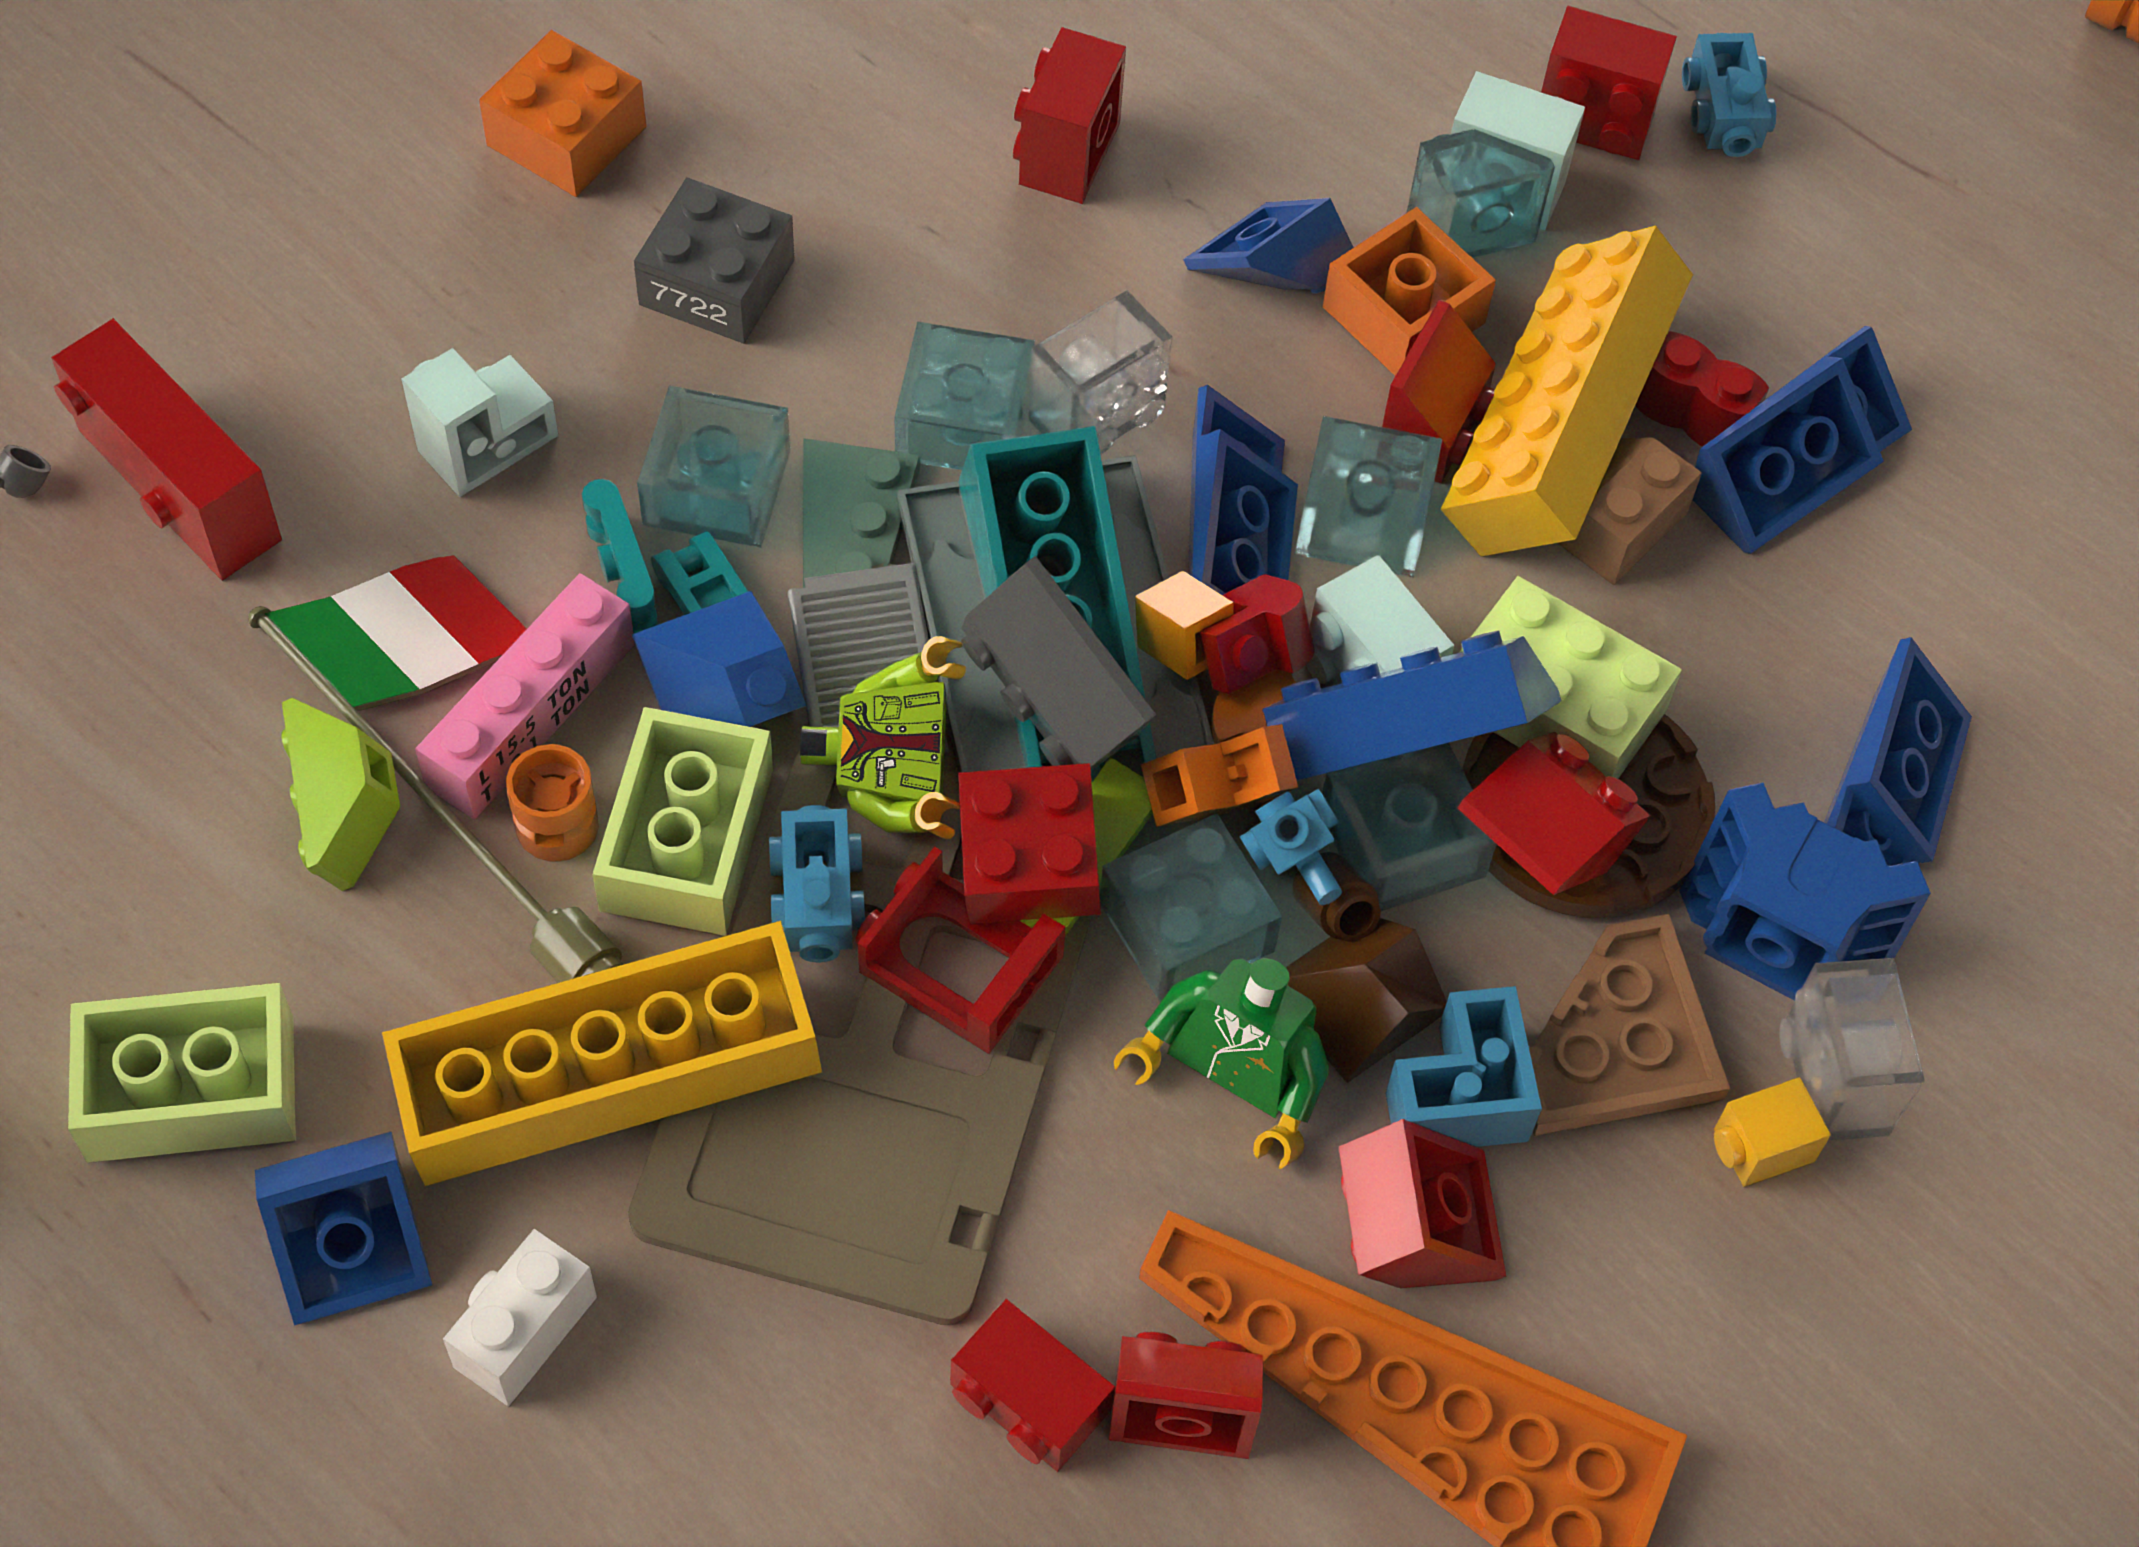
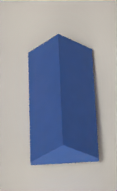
(1802, 444)
(1238, 497)
(1903, 761)

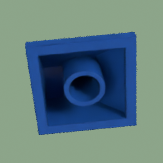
(1278, 246)
(720, 664)

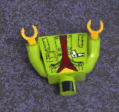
(893, 743)

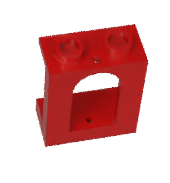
(930, 892)

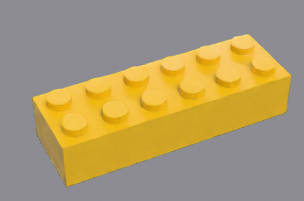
(1567, 393)
(600, 1053)

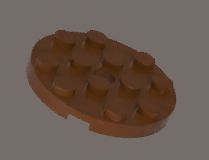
(1660, 855)

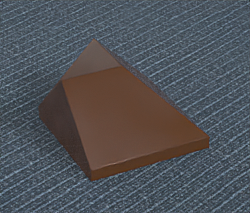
(1368, 994)

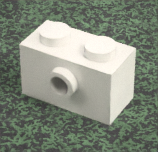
(519, 1316)

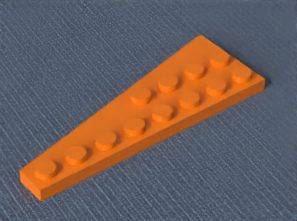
(1462, 1424)

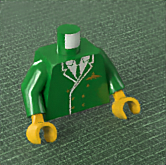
(1248, 1038)

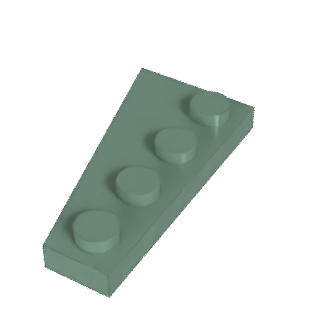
(852, 505)

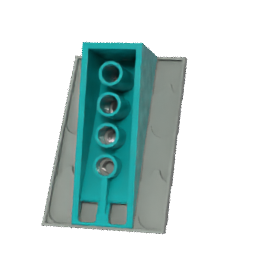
(1096, 541)

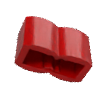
(1697, 390)

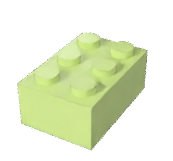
(1606, 682)
(683, 821)
(181, 1072)

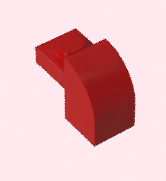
(1262, 635)

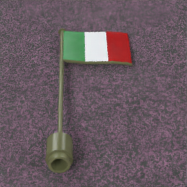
(404, 640)

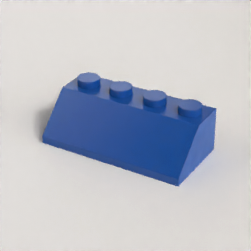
(1413, 706)

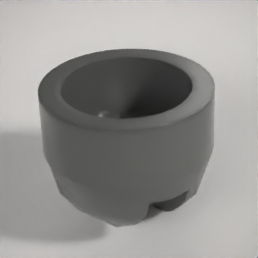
(22, 471)

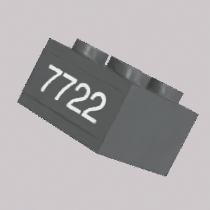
(714, 260)

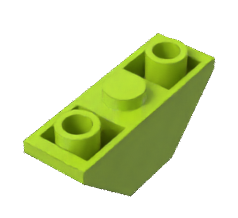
(340, 791)

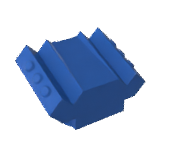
(1795, 892)

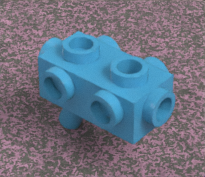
(1729, 93)
(1292, 836)
(817, 899)

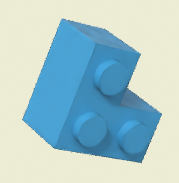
(1483, 1082)

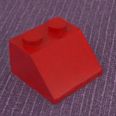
(1442, 386)
(1556, 812)
(1420, 1208)
(1187, 1395)

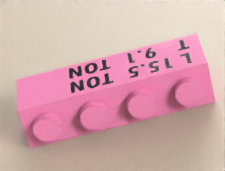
(526, 695)

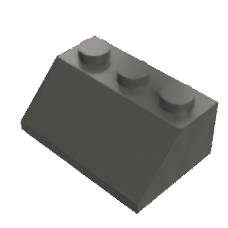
(1054, 669)

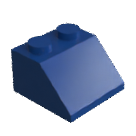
(342, 1228)

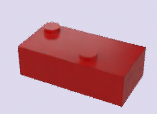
(167, 449)

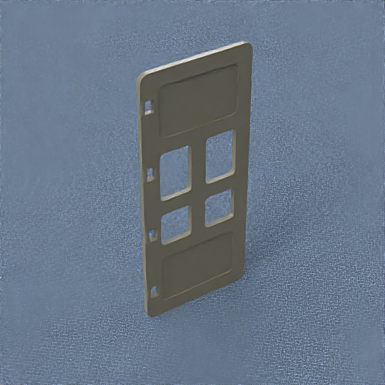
(866, 1165)

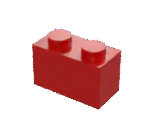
(1030, 1386)

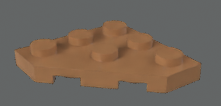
(1626, 1034)

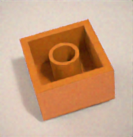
(563, 113)
(1395, 280)

